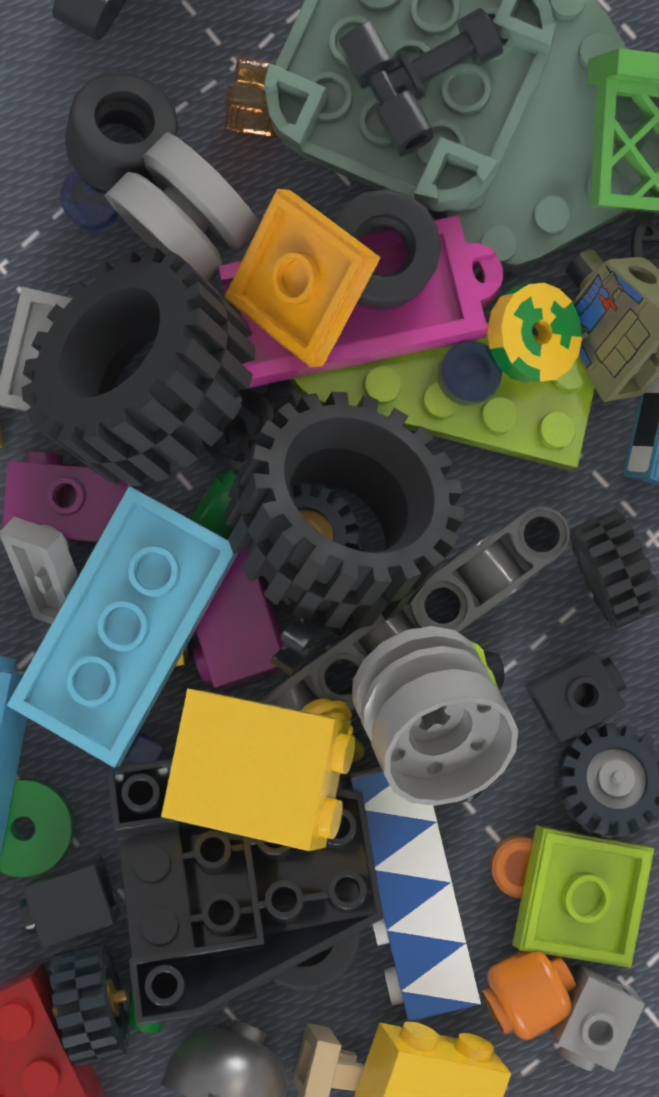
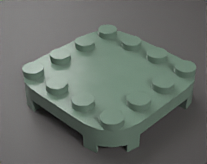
(471, 107)
(545, 179)

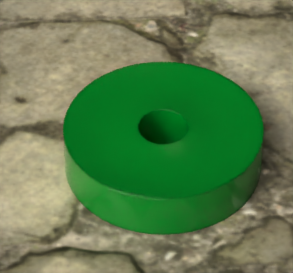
(53, 829)

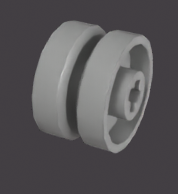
(190, 204)

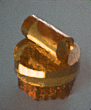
(247, 99)

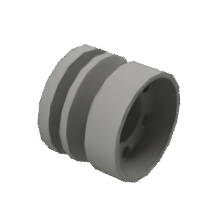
(433, 716)

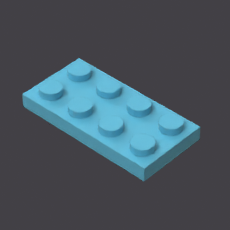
(123, 627)

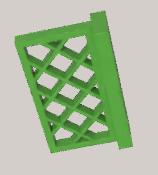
(634, 76)

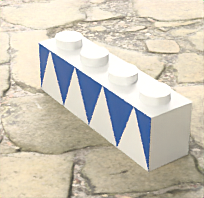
(417, 903)

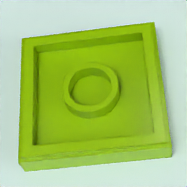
(583, 896)

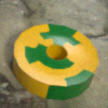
(512, 336)

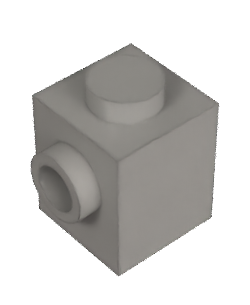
(599, 1021)

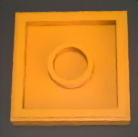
(301, 277)

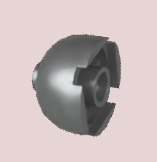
(225, 1064)

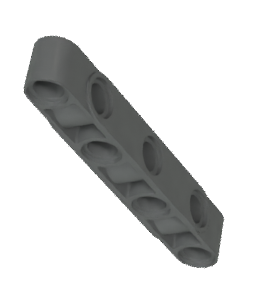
(477, 580)

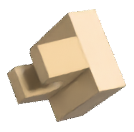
(324, 1064)

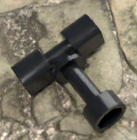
(399, 81)

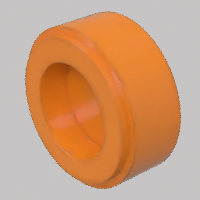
(510, 864)

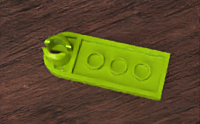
(521, 420)

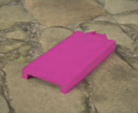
(440, 316)

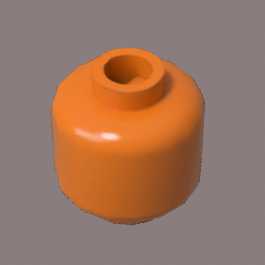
(529, 993)

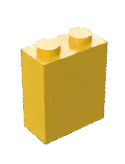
(258, 770)
(427, 1064)

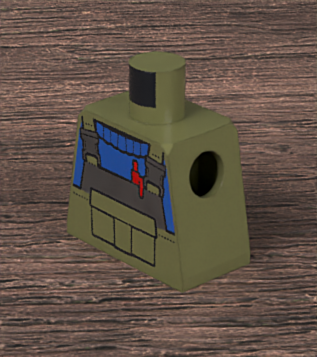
(617, 322)

